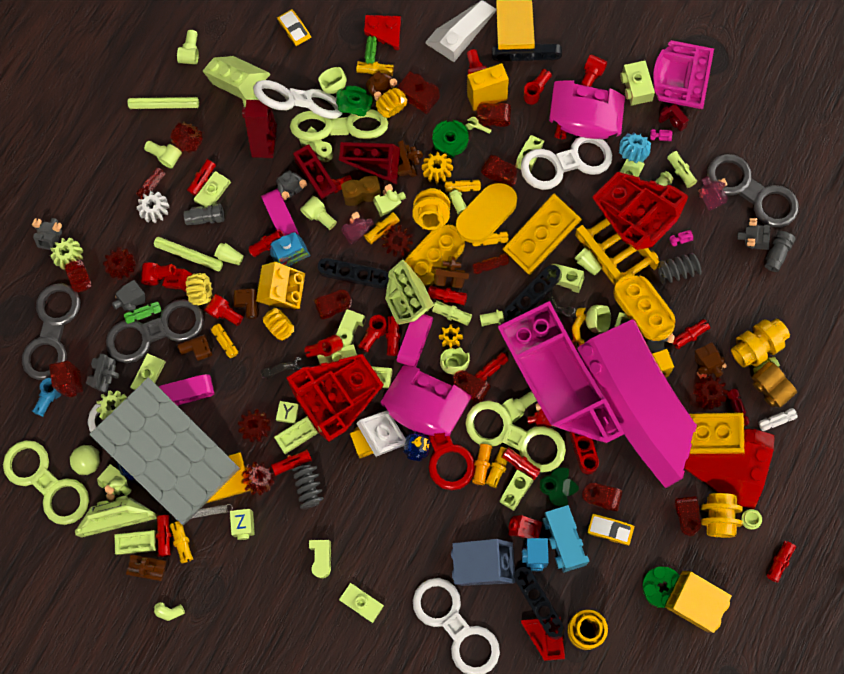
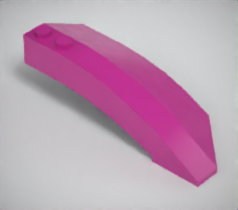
(559, 375)
(641, 399)

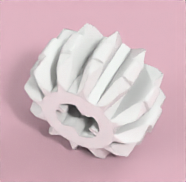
(153, 207)

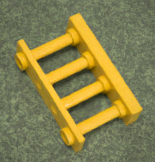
(609, 265)

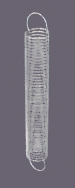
(207, 511)

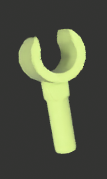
(475, 124)

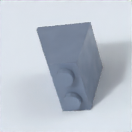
(483, 562)

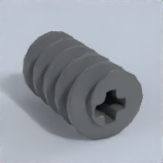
(678, 267)
(307, 486)

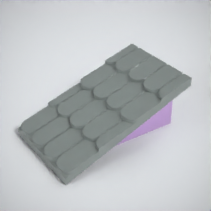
(165, 451)

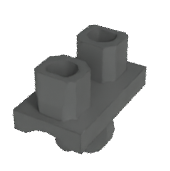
(104, 373)

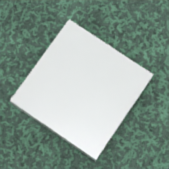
(381, 433)

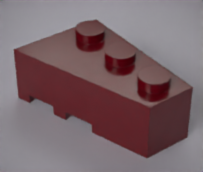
(260, 128)
(372, 158)

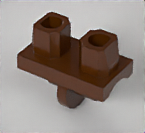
(410, 158)
(458, 276)
(146, 568)

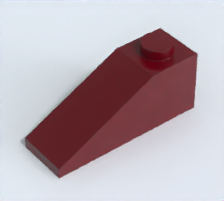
(314, 171)

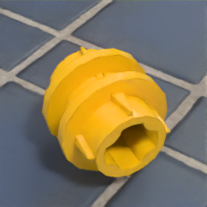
(431, 209)
(721, 515)

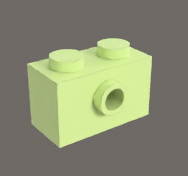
(637, 83)

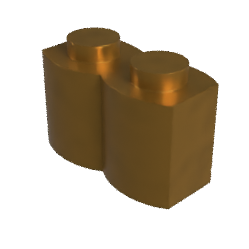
(360, 190)
(773, 384)

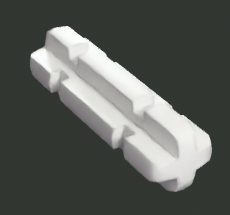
(777, 419)

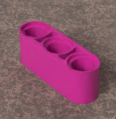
(278, 212)
(414, 341)
(189, 389)

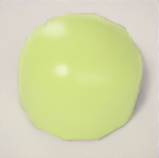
(332, 80)
(598, 319)
(454, 360)
(85, 459)

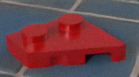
(384, 28)
(548, 648)

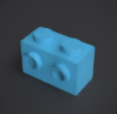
(535, 553)

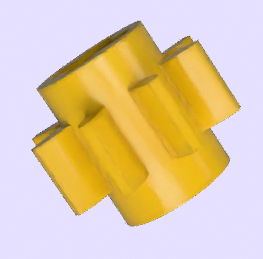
(445, 336)

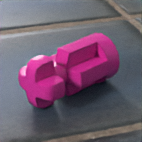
(663, 135)
(683, 237)

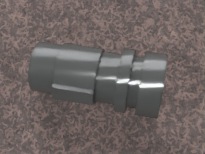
(202, 215)
(777, 255)

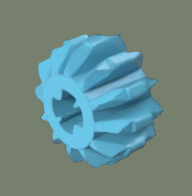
(634, 147)

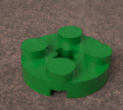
(346, 100)
(450, 148)
(650, 587)

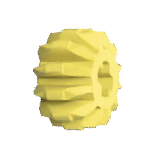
(198, 289)

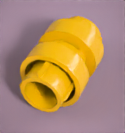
(766, 337)
(598, 623)

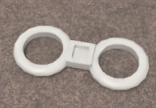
(296, 98)
(565, 162)
(456, 626)

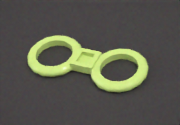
(338, 126)
(514, 435)
(46, 482)

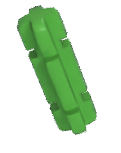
(370, 50)
(142, 312)

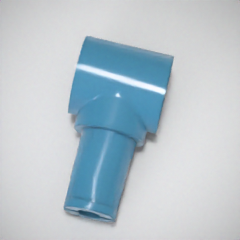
(45, 397)

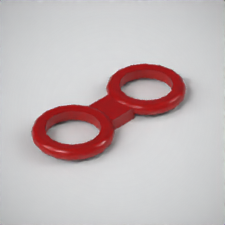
(442, 445)

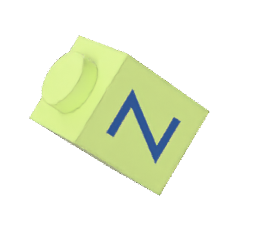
(242, 523)

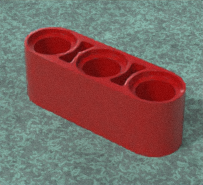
(586, 454)

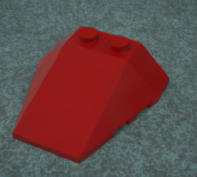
(639, 208)
(335, 393)
(737, 473)

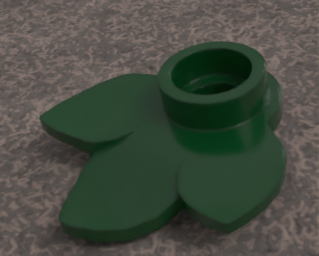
(561, 488)

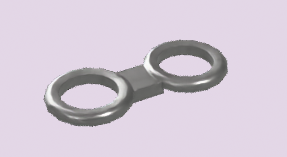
(754, 191)
(51, 329)
(154, 331)

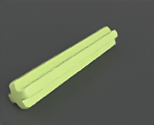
(169, 102)
(189, 254)

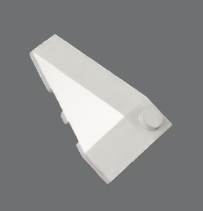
(457, 33)

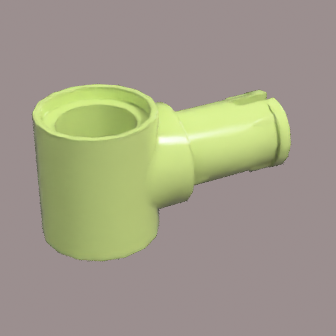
(188, 52)
(166, 155)
(315, 210)
(517, 407)

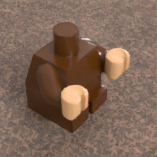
(380, 84)
(709, 361)

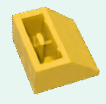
(280, 286)

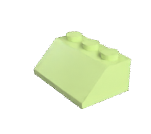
(234, 75)

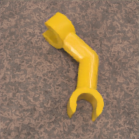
(576, 327)

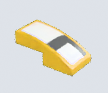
(294, 27)
(611, 529)

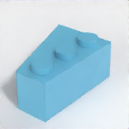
(565, 539)

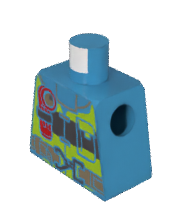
(289, 249)

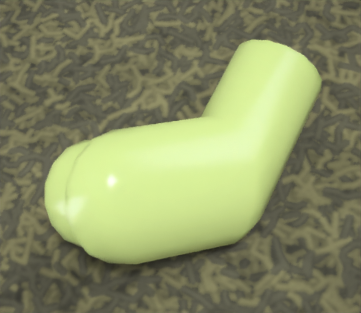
(167, 613)

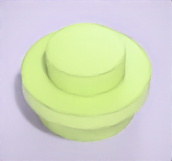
(751, 519)

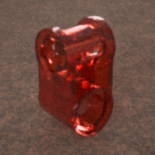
(495, 115)
(499, 170)
(331, 304)
(473, 386)
(605, 497)
(688, 511)

